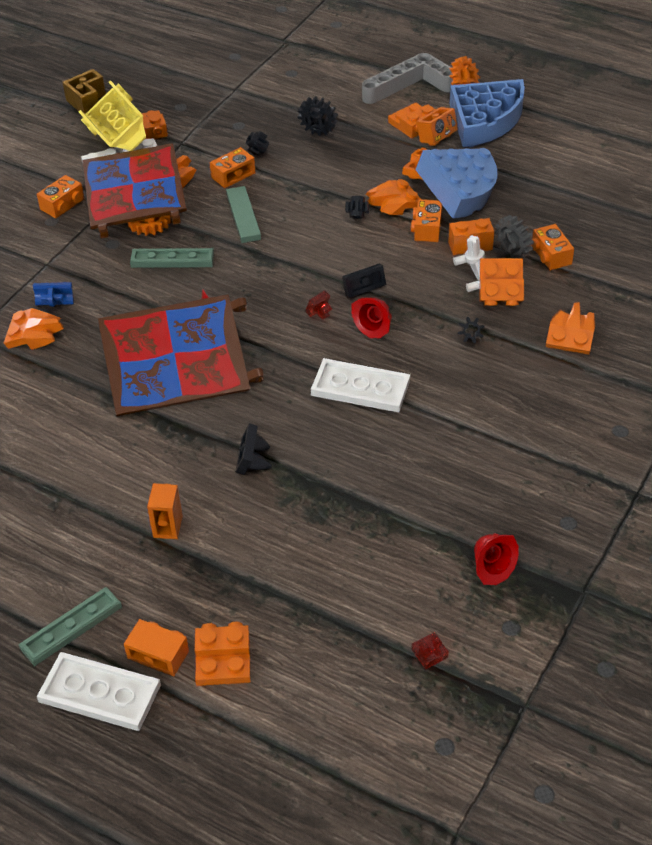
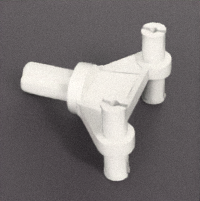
(472, 257)

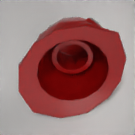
(371, 317)
(495, 557)

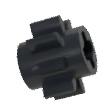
(257, 142)
(357, 207)
(474, 324)

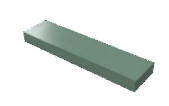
(243, 214)
(172, 257)
(70, 626)

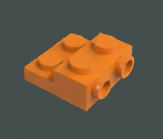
(406, 118)
(154, 125)
(501, 281)
(222, 654)

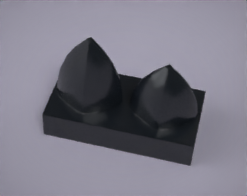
(364, 280)
(247, 457)

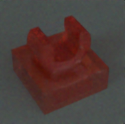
(319, 305)
(429, 650)

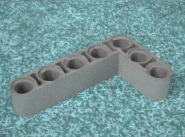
(405, 74)

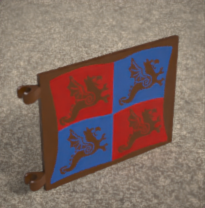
(133, 187)
(175, 354)

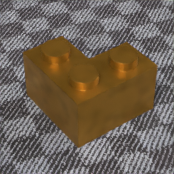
(84, 90)

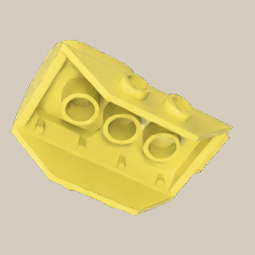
(116, 119)

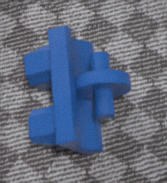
(53, 293)

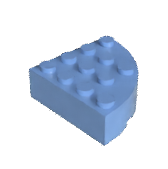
(486, 109)
(459, 178)

